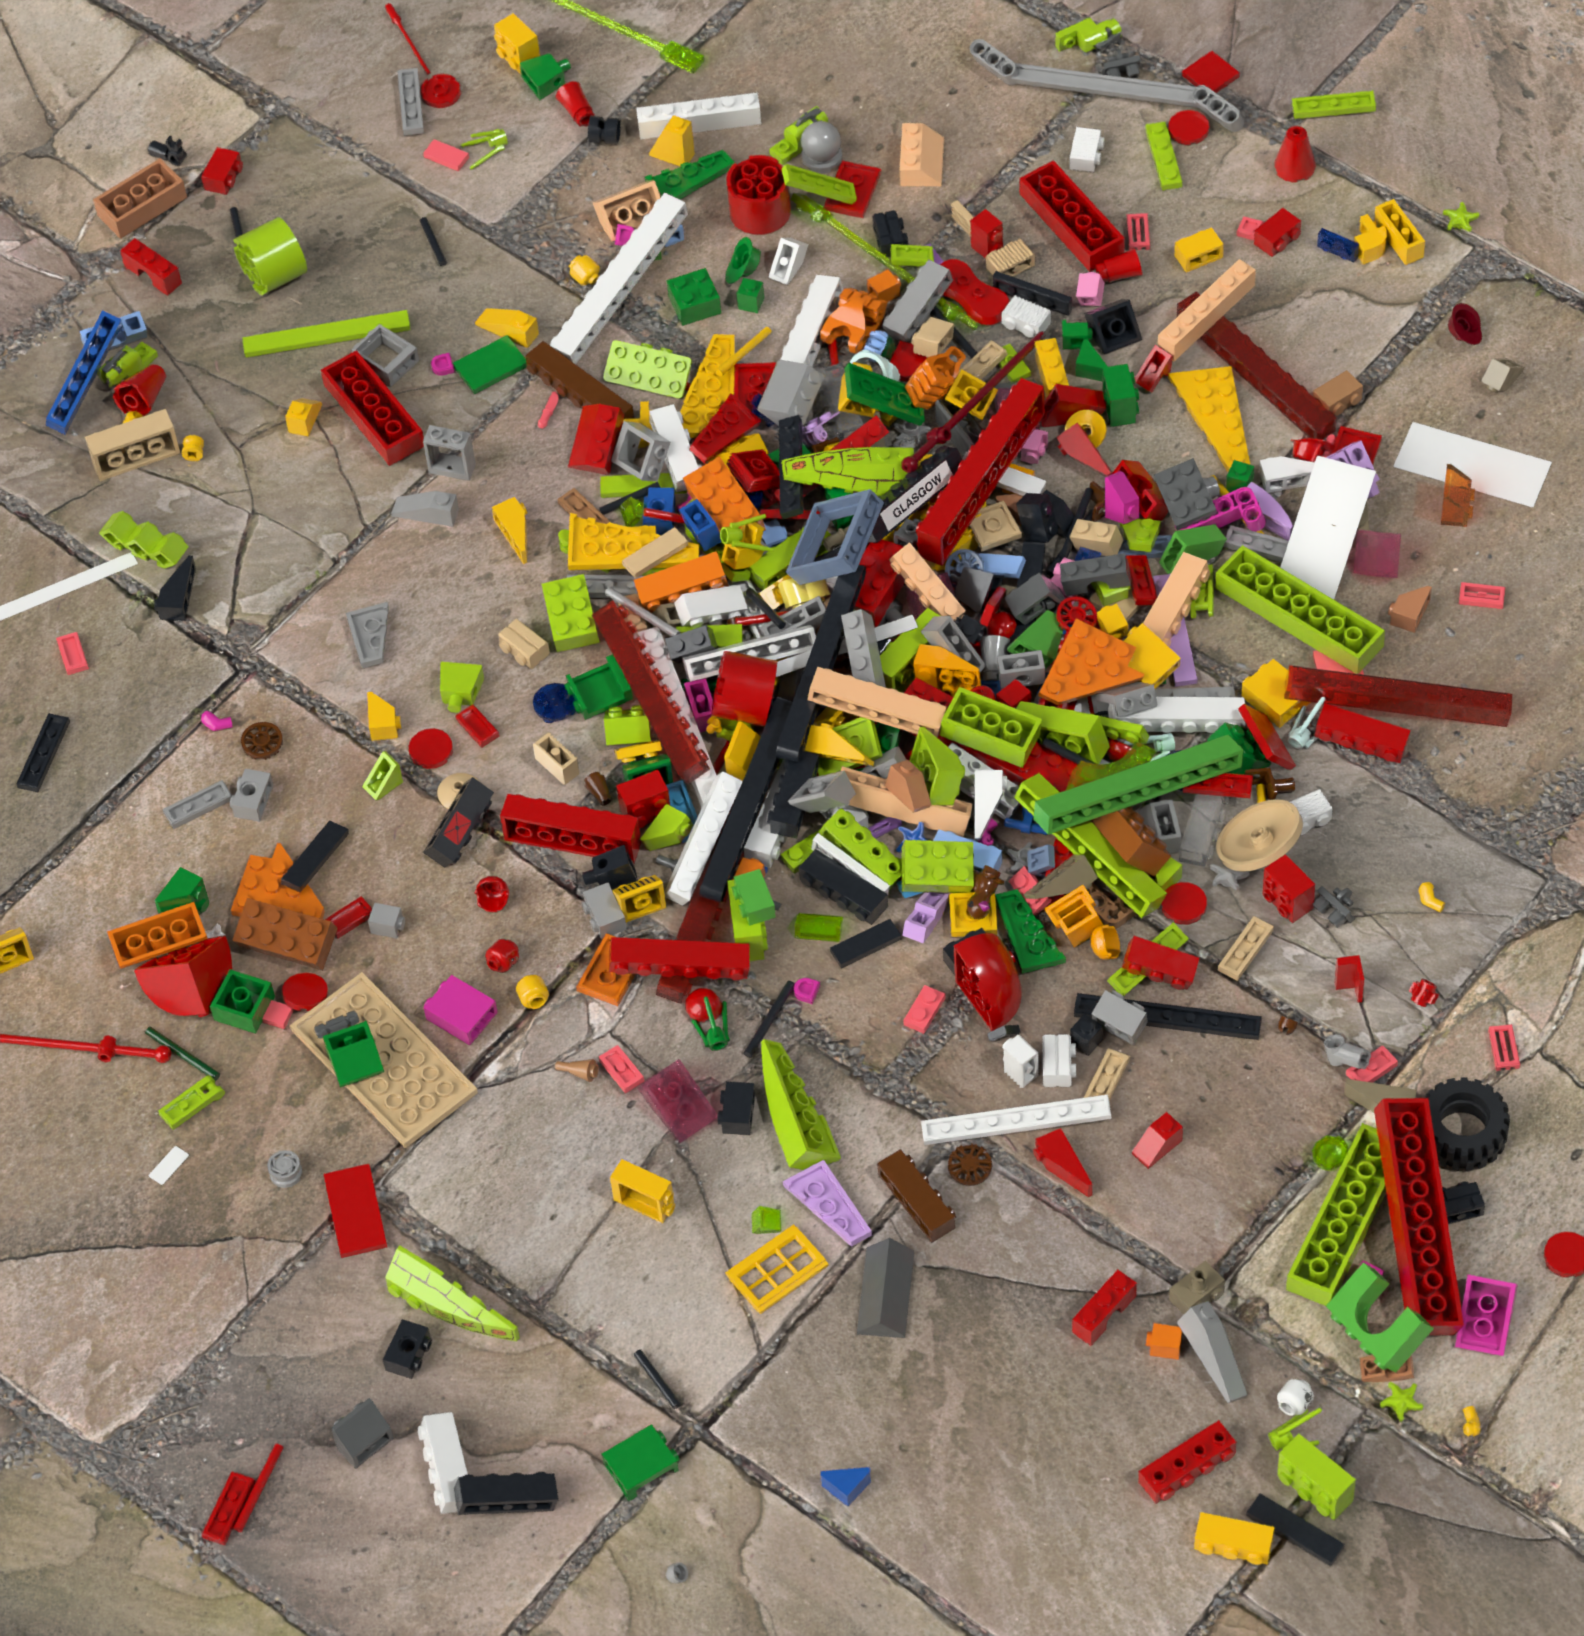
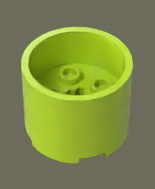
(270, 255)

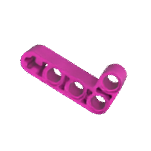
(1237, 510)

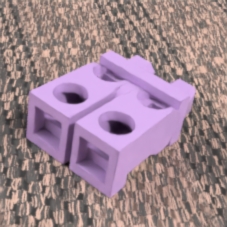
(1356, 455)

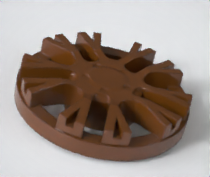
(261, 740)
(970, 1164)

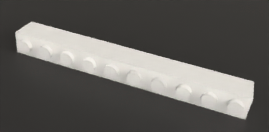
(620, 277)
(658, 650)

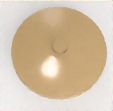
(1259, 835)

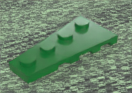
(1027, 934)

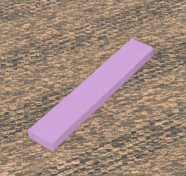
(1180, 645)

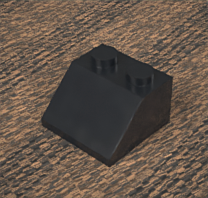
(1114, 325)

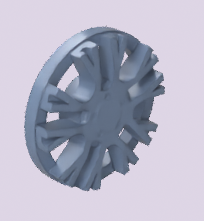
(964, 563)

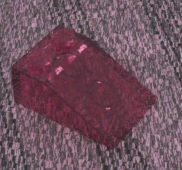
(678, 1101)

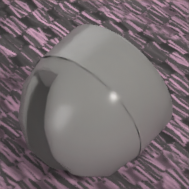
(677, 1569)

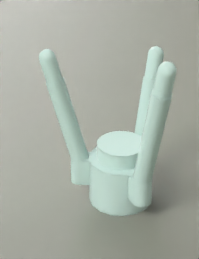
(1300, 736)
(1162, 743)

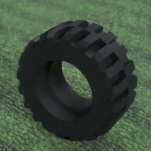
(1477, 1100)

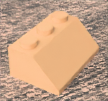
(921, 156)
(626, 207)

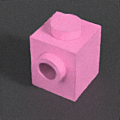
(1090, 289)

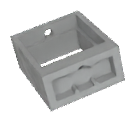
(398, 366)
(627, 447)
(439, 462)

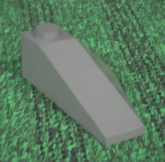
(1214, 1349)

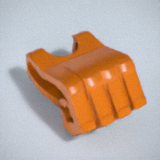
(854, 318)
(934, 378)

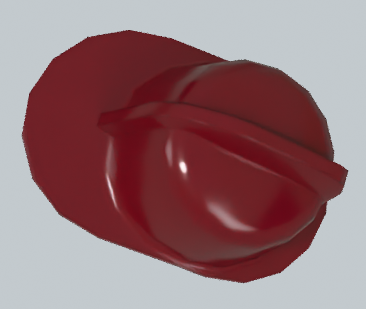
(1465, 324)

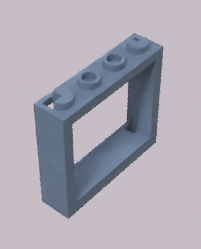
(864, 507)

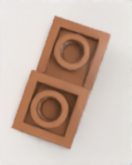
(1373, 1373)

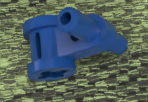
(1027, 825)

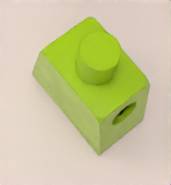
(460, 684)

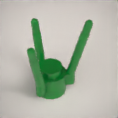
(716, 1037)

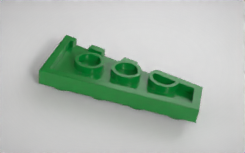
(692, 176)

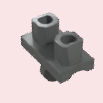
(1122, 63)
(1341, 913)

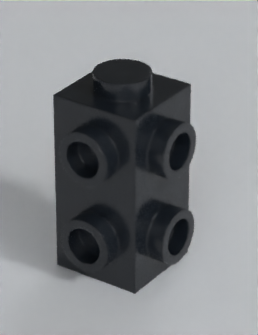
(970, 628)

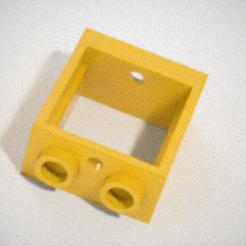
(642, 1191)

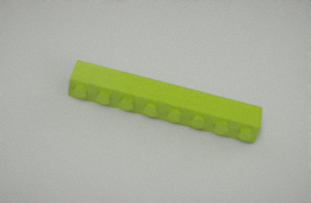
(1085, 839)

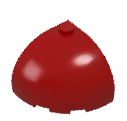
(187, 977)
(988, 978)

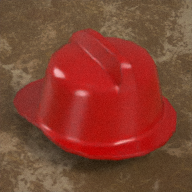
(1310, 448)

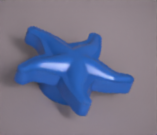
(908, 834)

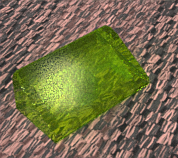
(818, 927)

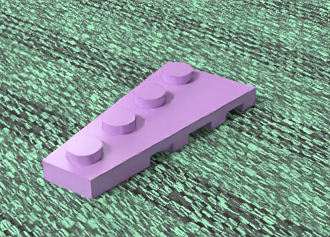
(827, 1200)

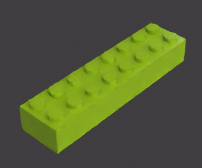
(1300, 609)
(1341, 1222)

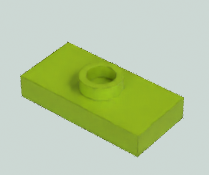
(911, 255)
(1020, 370)

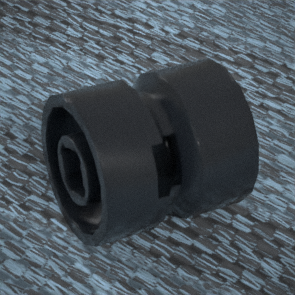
(606, 130)

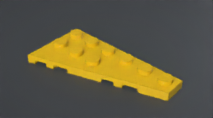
(708, 389)
(1216, 410)
(605, 545)

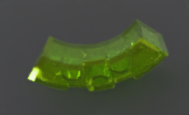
(1088, 772)

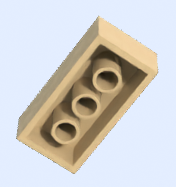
(132, 444)

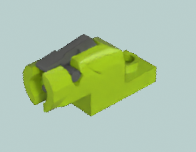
(1088, 35)
(791, 144)
(126, 363)

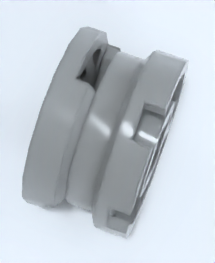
(911, 441)
(284, 1170)

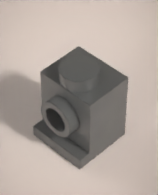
(907, 533)

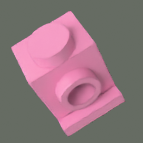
(1034, 447)

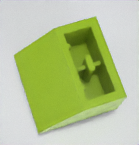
(626, 726)

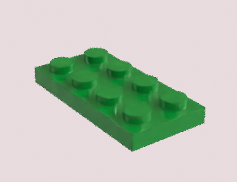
(881, 394)

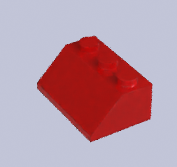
(596, 438)

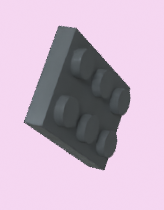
(1185, 494)

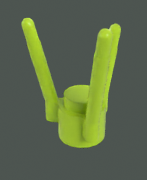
(495, 138)
(733, 535)
(1282, 1436)

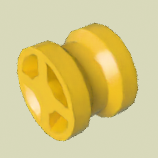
(192, 448)

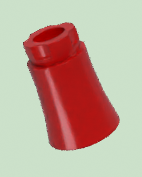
(575, 102)
(1120, 267)

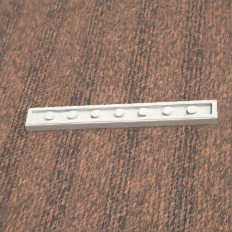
(1016, 1119)

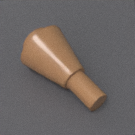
(583, 1069)

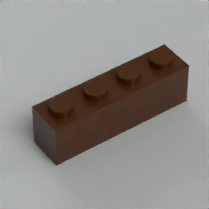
(916, 1195)

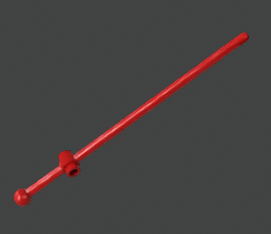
(106, 1048)

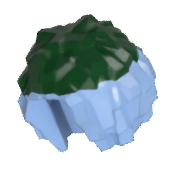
(881, 344)

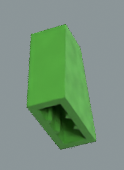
(1199, 541)
(1041, 635)

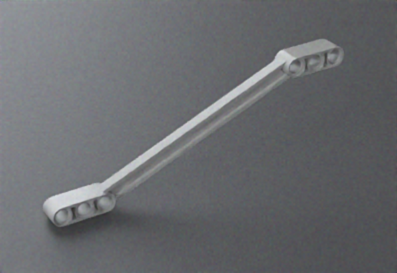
(1107, 85)

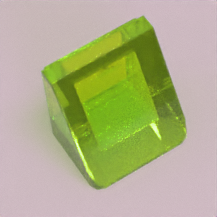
(631, 511)
(766, 1220)

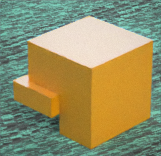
(1075, 915)

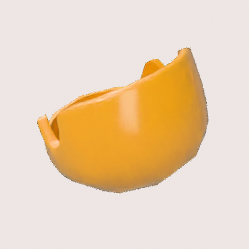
(1105, 942)

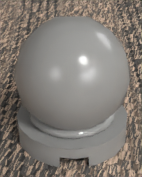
(821, 147)

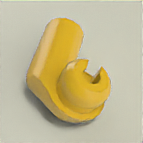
(1428, 899)
(1472, 1426)

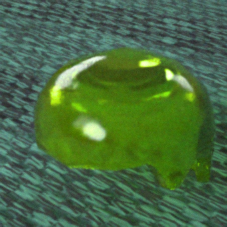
(1330, 1152)

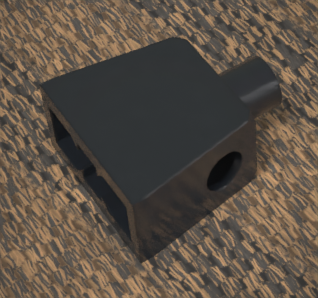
(975, 586)
(612, 868)

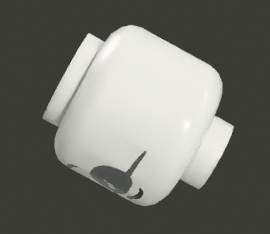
(1295, 1397)

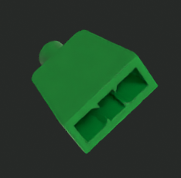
(544, 74)

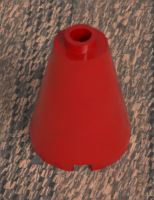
(1295, 156)
(140, 390)

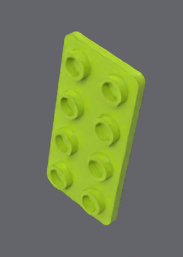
(647, 369)

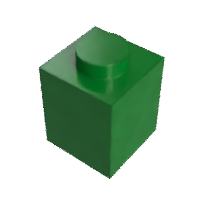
(750, 295)
(1239, 476)

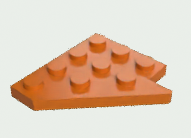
(1089, 665)
(263, 883)

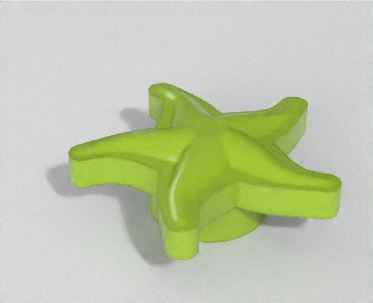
(1460, 218)
(1401, 1400)

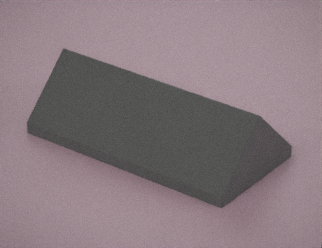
(965, 432)
(885, 1289)

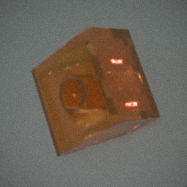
(1457, 498)

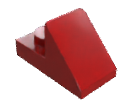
(1155, 366)

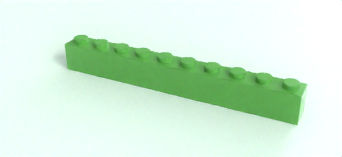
(1137, 784)

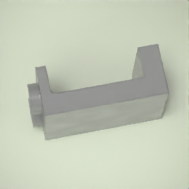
(1126, 699)

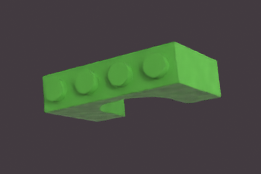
(1351, 1309)

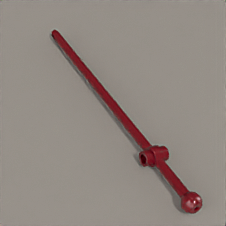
(943, 434)

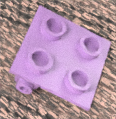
(814, 432)

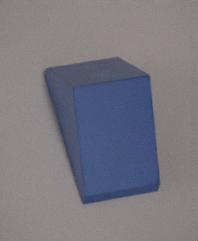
(846, 1483)

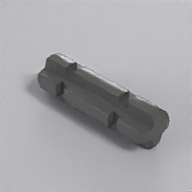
(336, 1024)

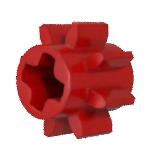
(1423, 992)

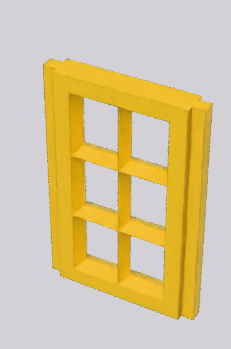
(788, 1286)

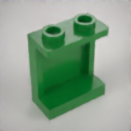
(599, 689)
(640, 1460)

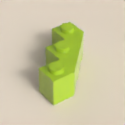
(143, 540)

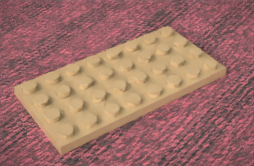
(417, 1080)

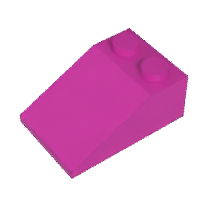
(1486, 1315)

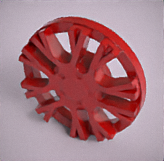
(1075, 612)

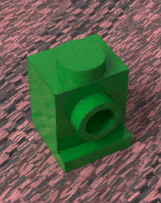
(1074, 334)

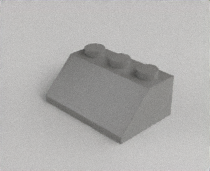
(790, 391)

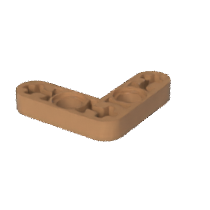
(1110, 908)

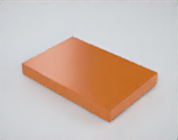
(600, 982)

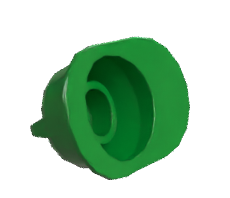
(743, 262)

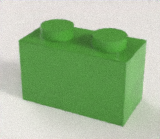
(754, 897)

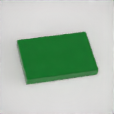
(490, 364)

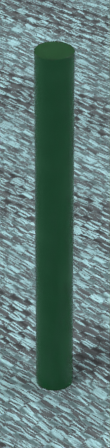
(182, 1053)

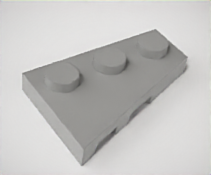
(369, 633)

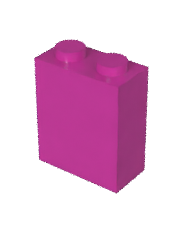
(460, 1009)

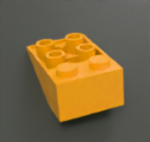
(945, 670)

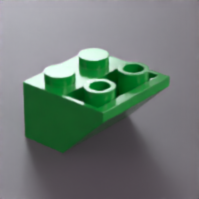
(1252, 754)
(353, 1054)

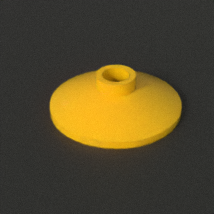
(1090, 421)

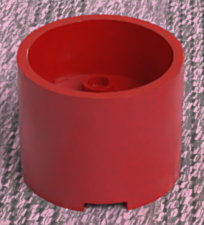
(758, 195)
(744, 688)

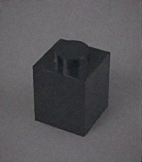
(1086, 1034)

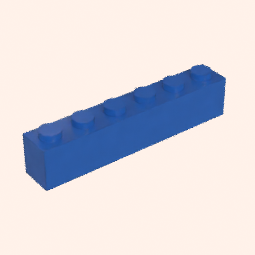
(83, 372)

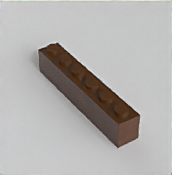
(572, 380)

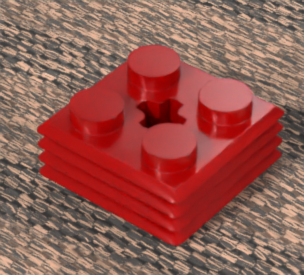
(754, 470)

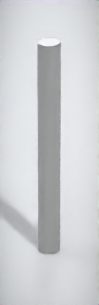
(641, 612)

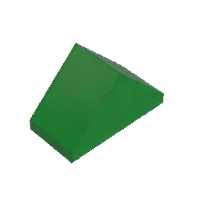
(1089, 362)

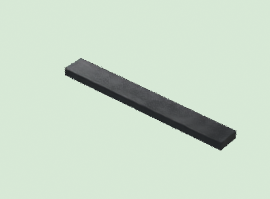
(1185, 1018)

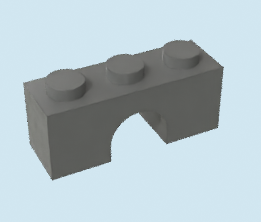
(1108, 569)

